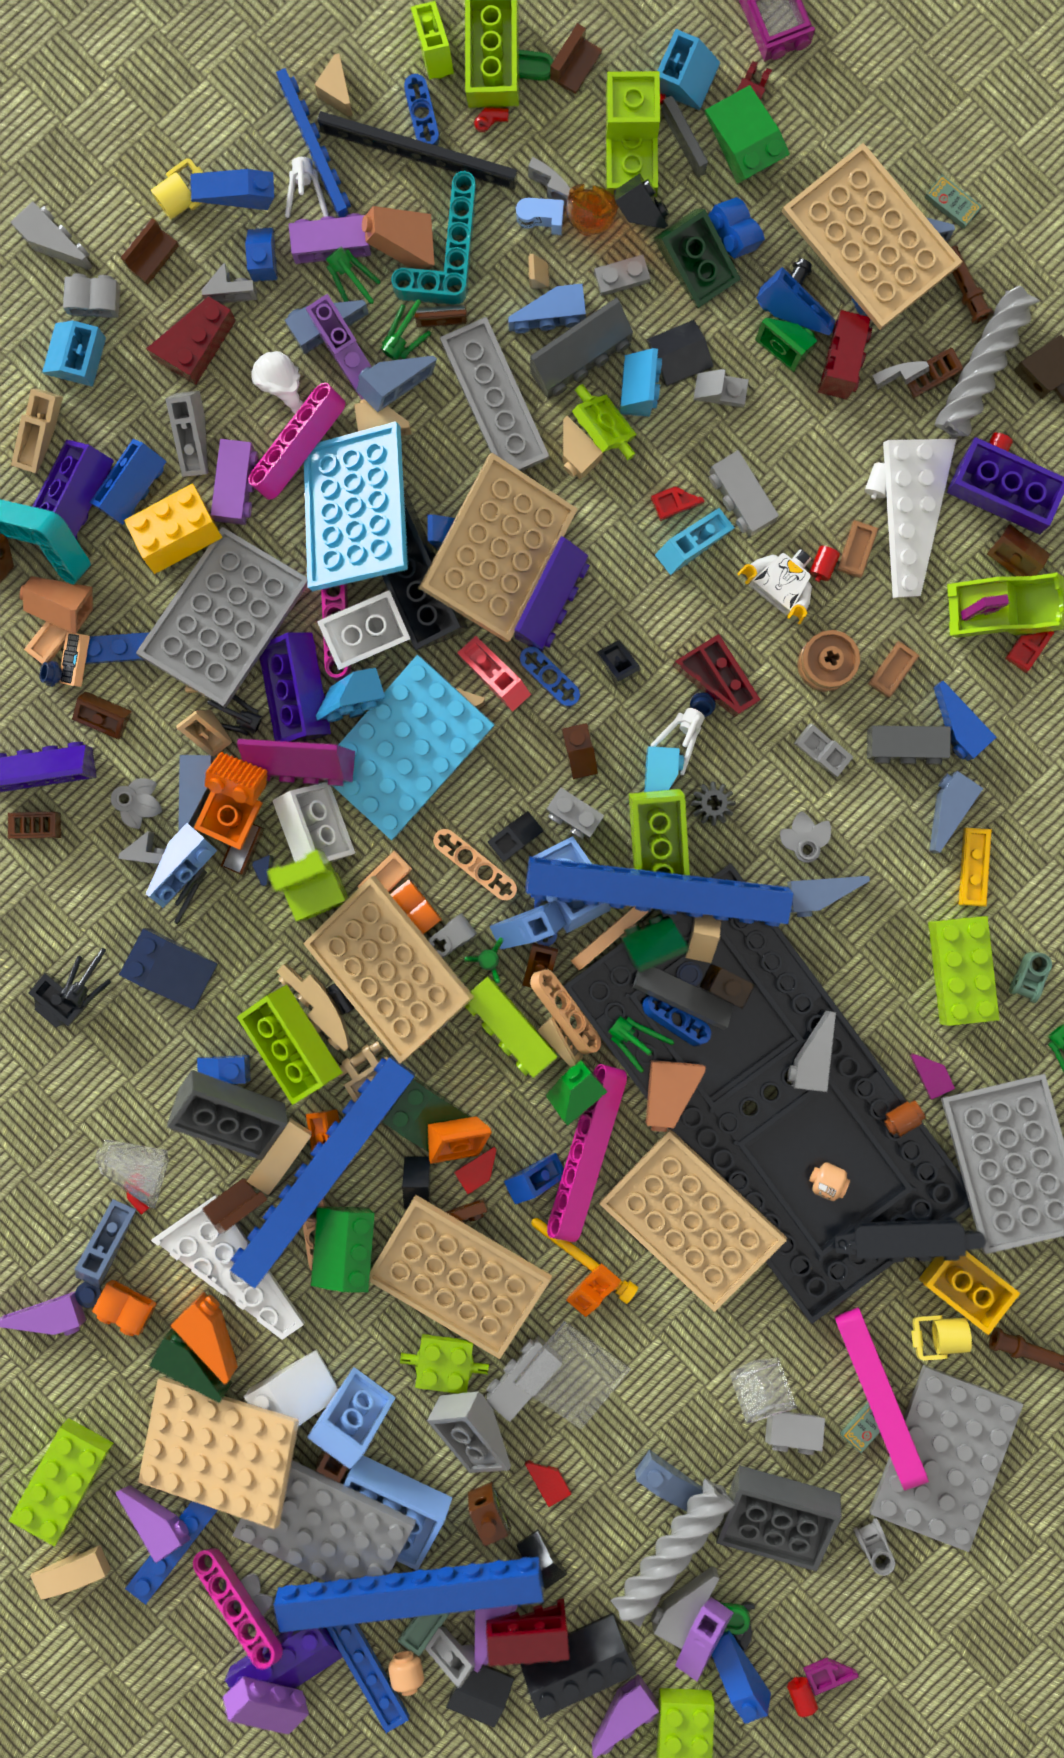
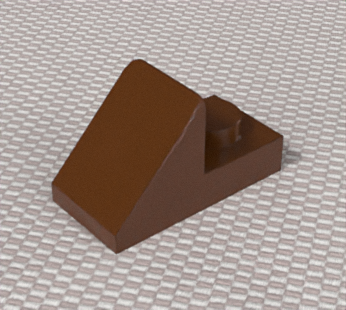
(580, 751)
(540, 958)
(472, 1210)

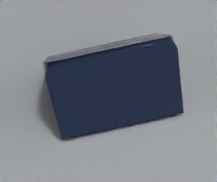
(261, 867)

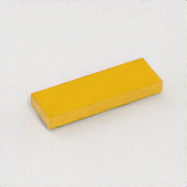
(975, 867)

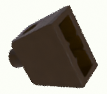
(1045, 369)
(727, 986)

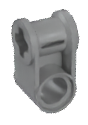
(455, 933)
(874, 1544)

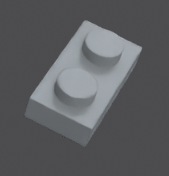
(622, 275)

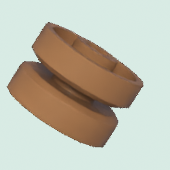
(839, 650)

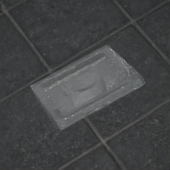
(762, 1389)

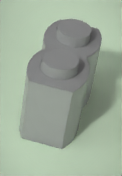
(91, 296)

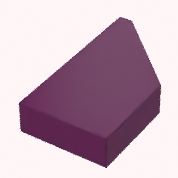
(985, 606)
(933, 1076)
(828, 1674)

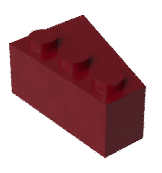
(193, 340)
(845, 355)
(718, 674)
(528, 1637)

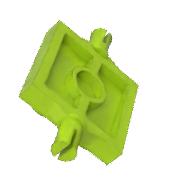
(604, 422)
(444, 1364)

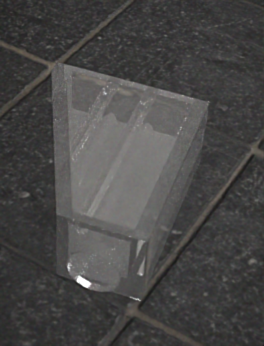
(134, 1168)

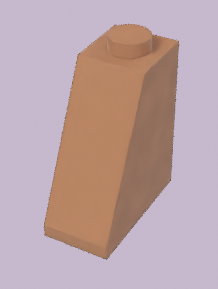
(401, 235)
(57, 602)
(670, 1091)

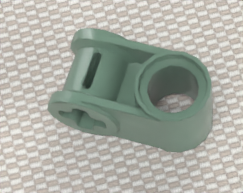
(1030, 978)

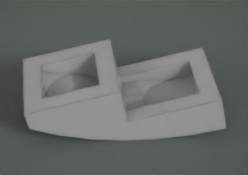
(542, 173)
(908, 371)
(823, 750)

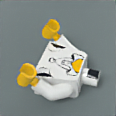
(782, 582)

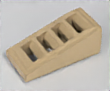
(560, 1042)

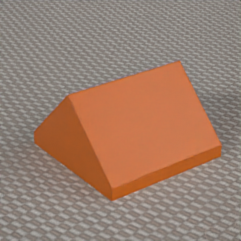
(227, 819)
(456, 1139)

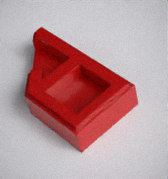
(673, 502)
(1028, 649)
(477, 1171)
(549, 1482)

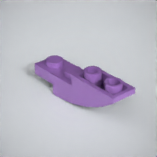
(338, 339)

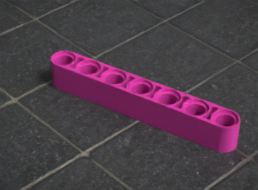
(586, 1157)
(881, 1399)

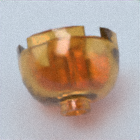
(590, 210)

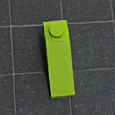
(432, 40)

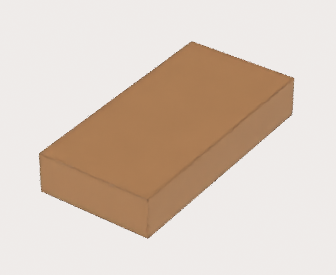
(857, 549)
(893, 669)

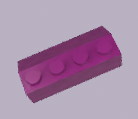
(300, 761)

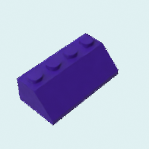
(73, 483)
(1007, 486)
(551, 595)
(294, 687)
(46, 767)
(303, 1657)

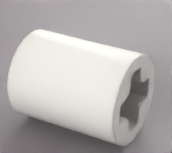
(877, 482)

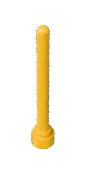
(625, 1289)

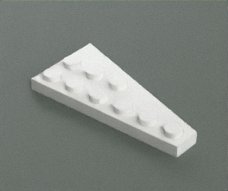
(914, 493)
(209, 1257)

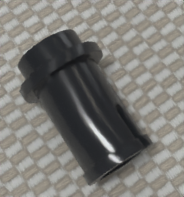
(801, 270)
(340, 999)

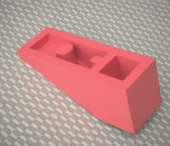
(494, 673)

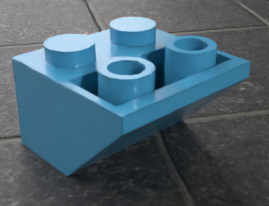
(687, 70)
(74, 352)
(639, 389)
(352, 696)

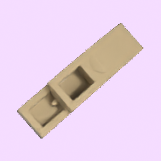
(325, 1014)

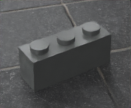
(908, 744)

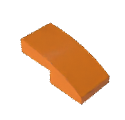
(593, 1290)

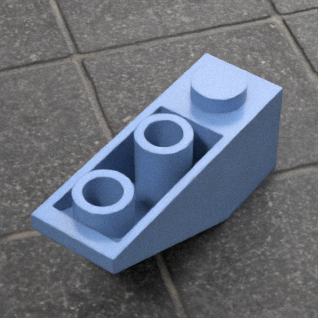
(555, 308)
(179, 863)
(529, 926)

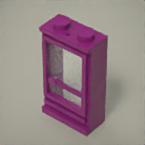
(778, 26)

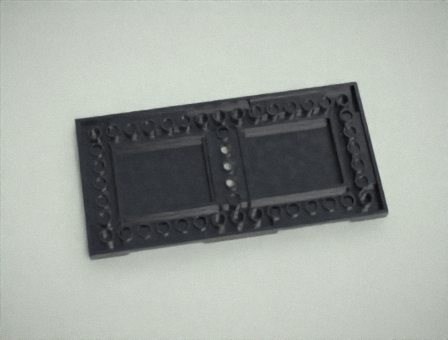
(782, 1142)

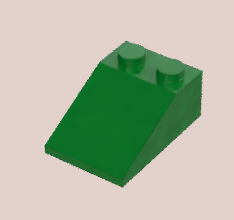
(746, 134)

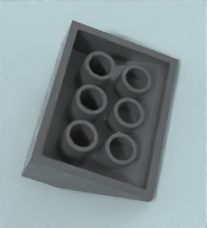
(780, 1518)

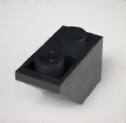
(639, 204)
(515, 836)

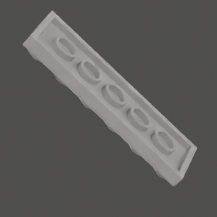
(494, 395)

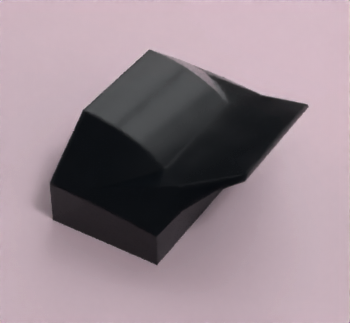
(49, 1003)

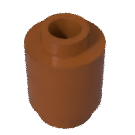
(904, 1118)

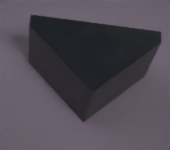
(619, 663)
(416, 1179)
(536, 1546)

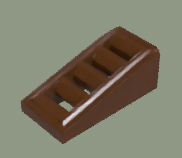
(953, 364)
(54, 825)

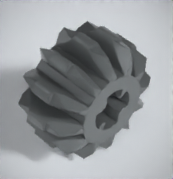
(719, 797)

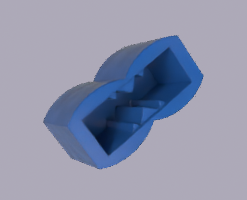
(736, 227)

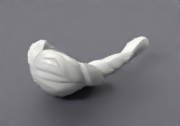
(279, 377)

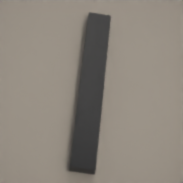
(416, 150)

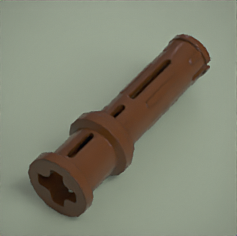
(972, 294)
(1018, 1348)

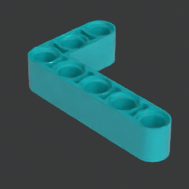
(454, 251)
(48, 532)

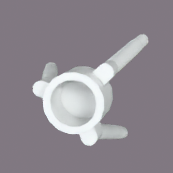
(302, 174)
(690, 724)

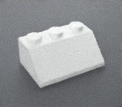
(313, 822)

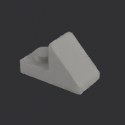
(224, 291)
(720, 389)
(142, 850)
(453, 1658)

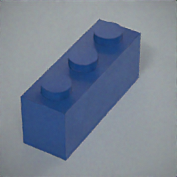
(128, 481)

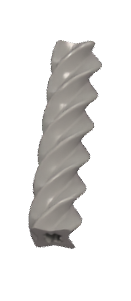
(986, 359)
(673, 1553)

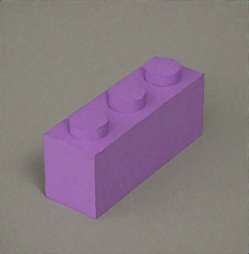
(319, 238)
(231, 484)
(265, 1705)

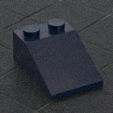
(168, 968)

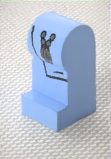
(541, 212)

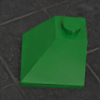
(786, 341)
(575, 1092)

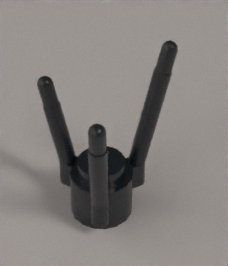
(248, 720)
(192, 884)
(76, 994)

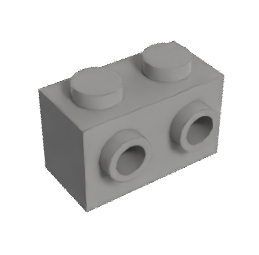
(574, 813)
(795, 1431)

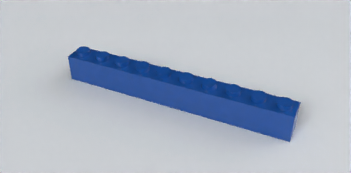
(658, 891)
(322, 1172)
(409, 1594)

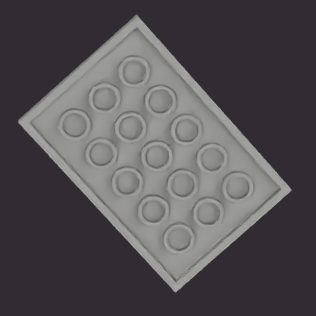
(223, 617)
(1010, 1160)
(961, 1443)
(331, 1529)

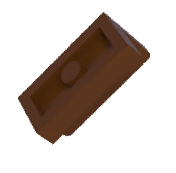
(574, 60)
(149, 252)
(1018, 553)
(233, 1205)

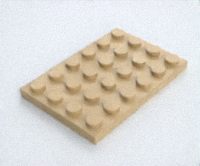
(871, 236)
(498, 547)
(388, 969)
(693, 1220)
(458, 1277)
(219, 1452)

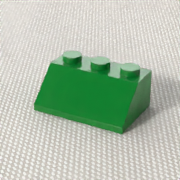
(342, 1248)

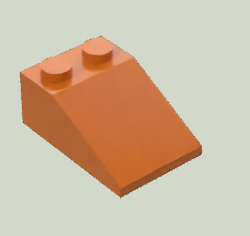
(206, 1333)

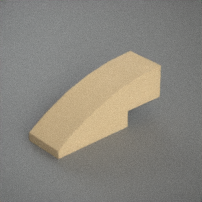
(36, 430)
(279, 1157)
(71, 1573)

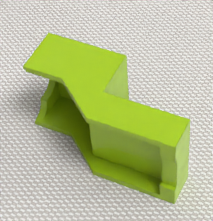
(632, 127)
(1033, 605)
(309, 885)

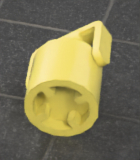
(173, 193)
(948, 1336)

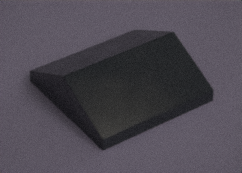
(682, 352)
(482, 1695)

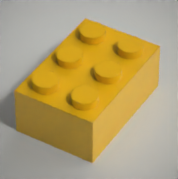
(173, 529)
(970, 1289)

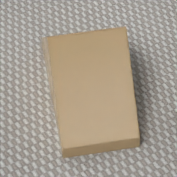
(332, 86)
(205, 731)
(703, 938)

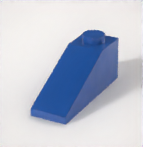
(234, 188)
(792, 303)
(968, 732)
(741, 1680)

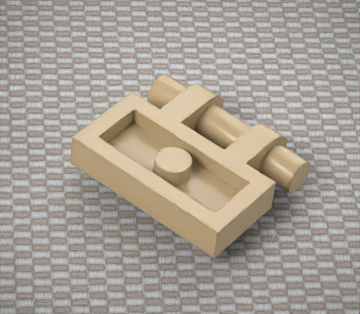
(349, 1066)

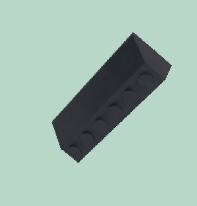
(423, 615)

